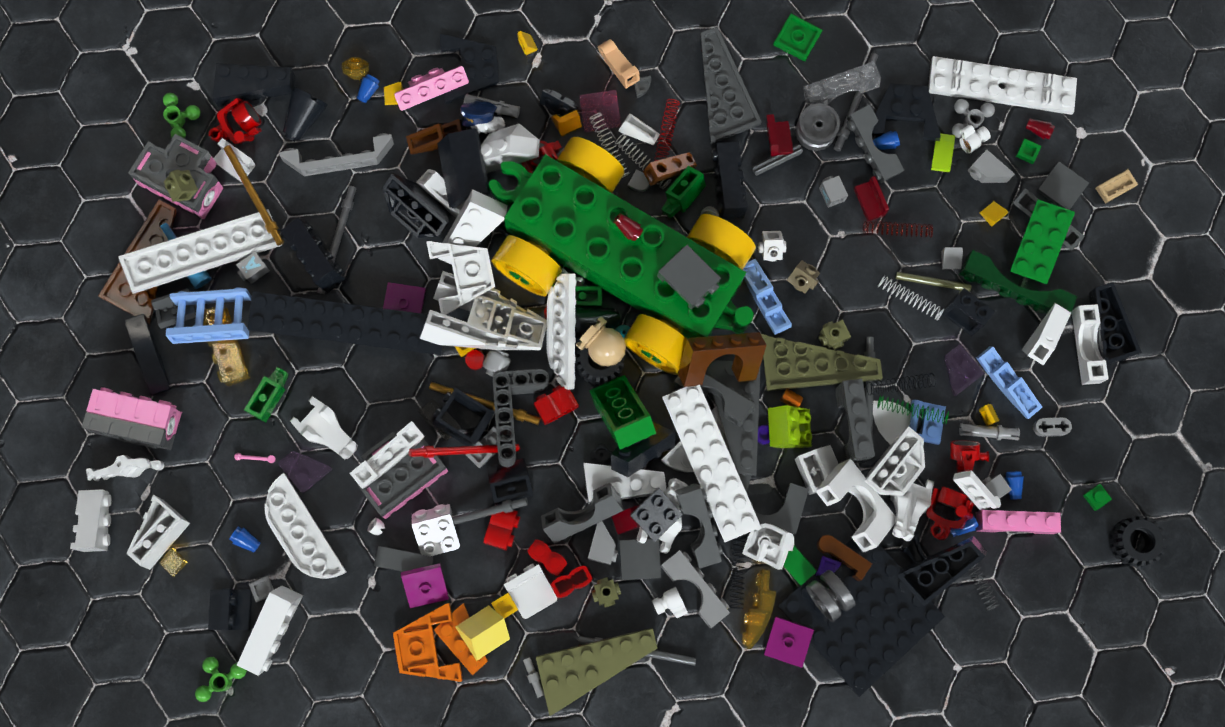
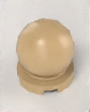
(603, 344)

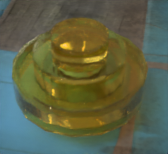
(355, 67)

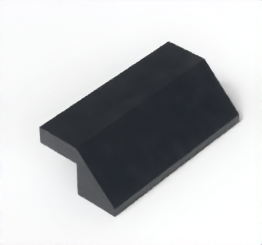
(462, 166)

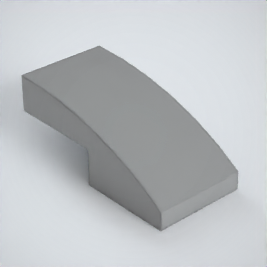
(489, 439)

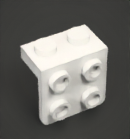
(435, 530)
(530, 591)

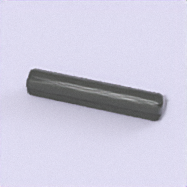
(775, 160)

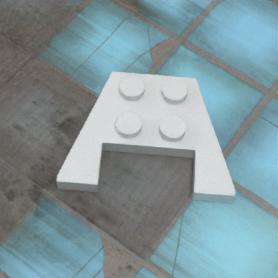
(470, 269)

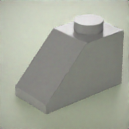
(990, 169)
(602, 546)

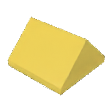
(483, 632)

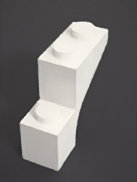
(435, 186)

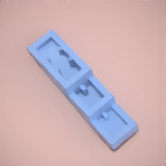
(765, 297)
(1008, 382)

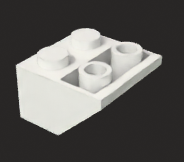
(816, 466)

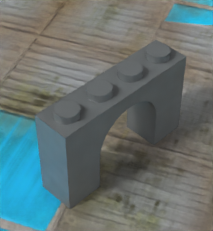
(851, 396)
(791, 509)

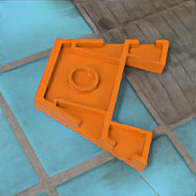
(417, 647)

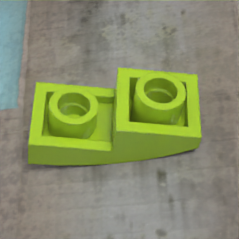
(943, 153)

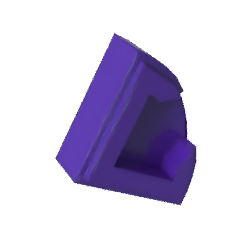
(827, 564)

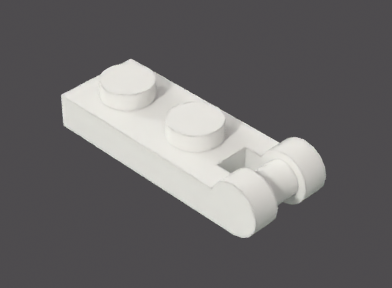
(976, 490)

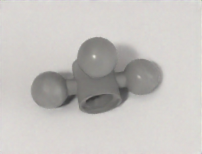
(962, 107)

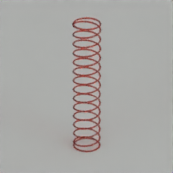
(867, 225)

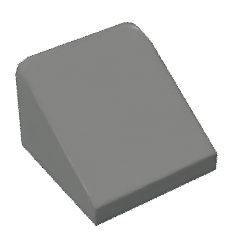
(952, 257)

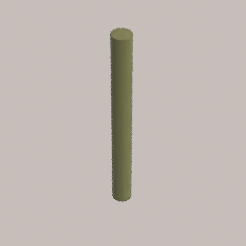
(932, 281)

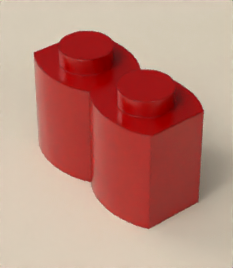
(555, 404)
(501, 528)
(542, 554)
(577, 579)

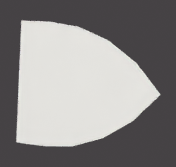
(890, 423)

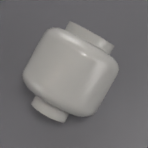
(496, 362)

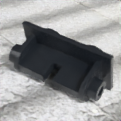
(553, 101)

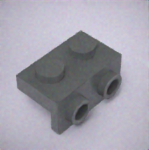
(167, 311)

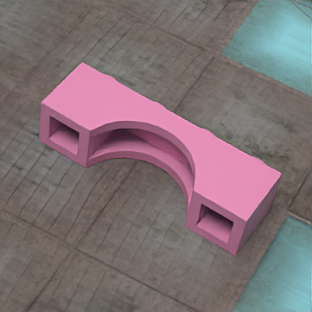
(1018, 521)

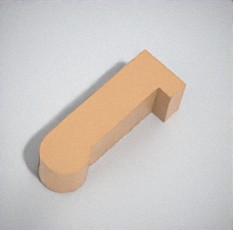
(618, 63)

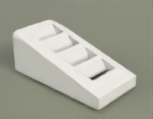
(637, 129)

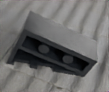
(635, 457)

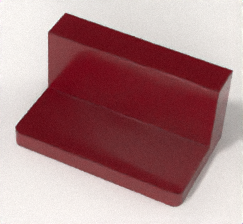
(779, 136)
(871, 199)

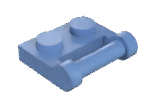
(930, 430)

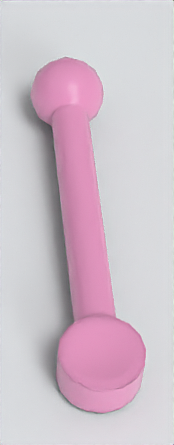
(271, 459)

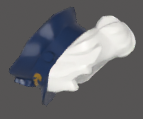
(481, 117)

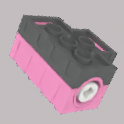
(156, 163)
(132, 419)
(403, 480)

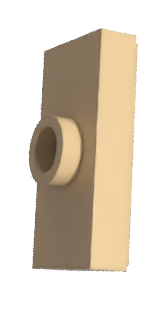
(1116, 186)

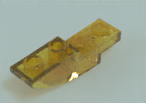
(758, 618)

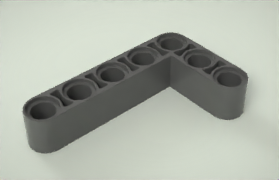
(506, 410)

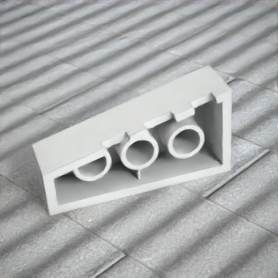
(475, 221)
(638, 485)
(269, 630)

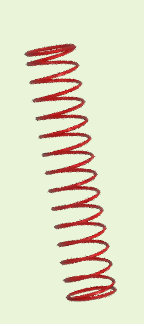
(677, 104)

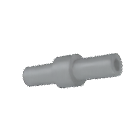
(533, 677)

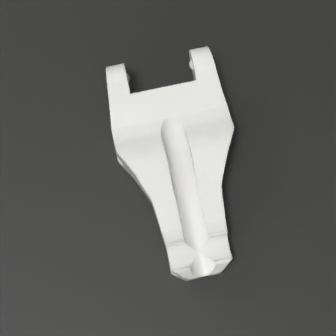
(323, 428)
(125, 467)
(910, 508)
(668, 537)

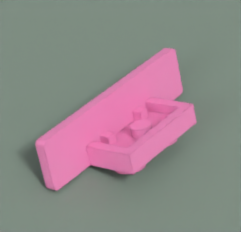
(430, 85)

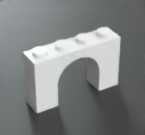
(877, 516)

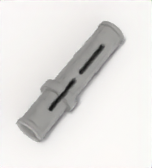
(502, 107)
(989, 431)

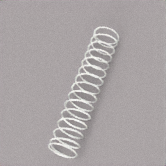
(600, 114)
(640, 155)
(938, 315)

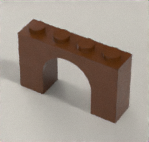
(703, 350)

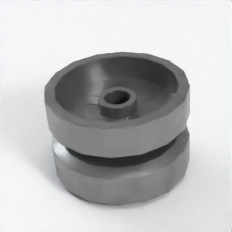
(817, 127)
(830, 595)

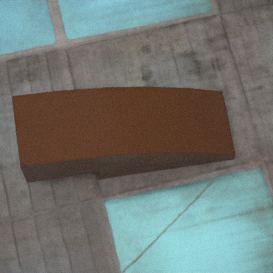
(427, 139)

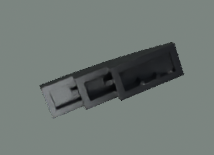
(147, 354)

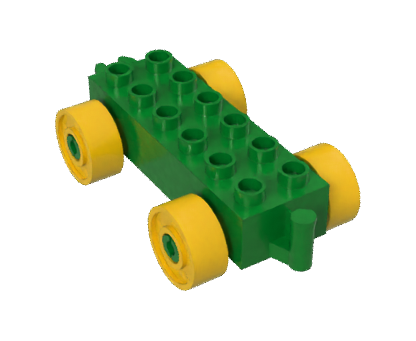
(569, 216)

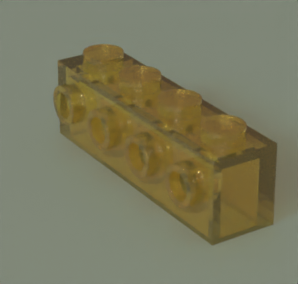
(226, 352)

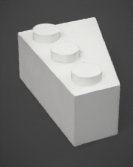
(92, 521)
(157, 533)

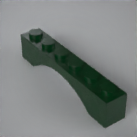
(983, 271)

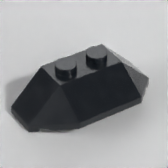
(414, 207)

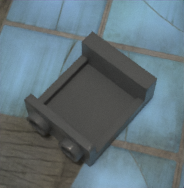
(690, 277)

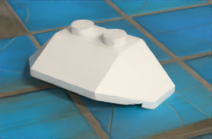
(509, 144)
(898, 465)

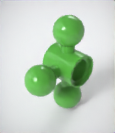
(192, 112)
(211, 666)

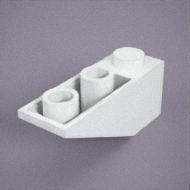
(1047, 334)

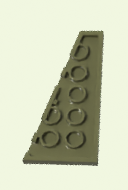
(806, 365)
(581, 668)

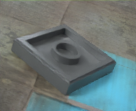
(1062, 186)
(640, 559)

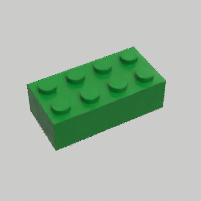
(1042, 241)
(622, 412)

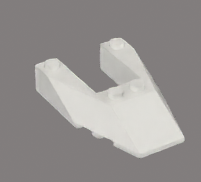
(492, 322)

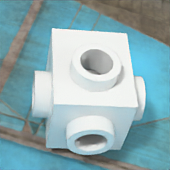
(772, 245)

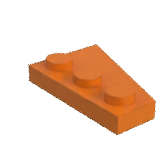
(456, 644)

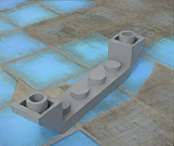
(382, 144)

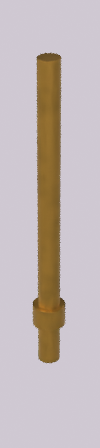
(270, 226)
(520, 414)

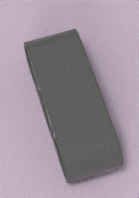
(400, 560)

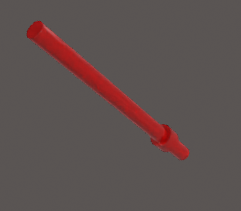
(430, 451)

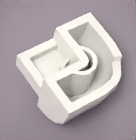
(769, 545)

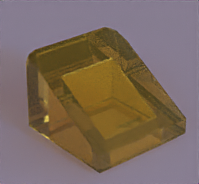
(173, 562)

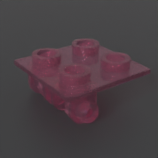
(600, 102)

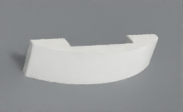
(387, 456)

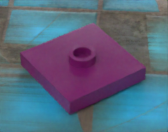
(404, 298)
(424, 585)
(789, 642)

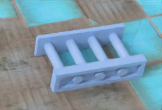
(212, 332)

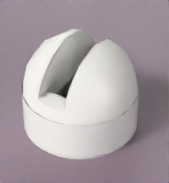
(376, 526)

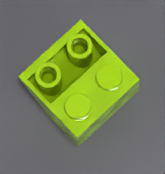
(789, 427)

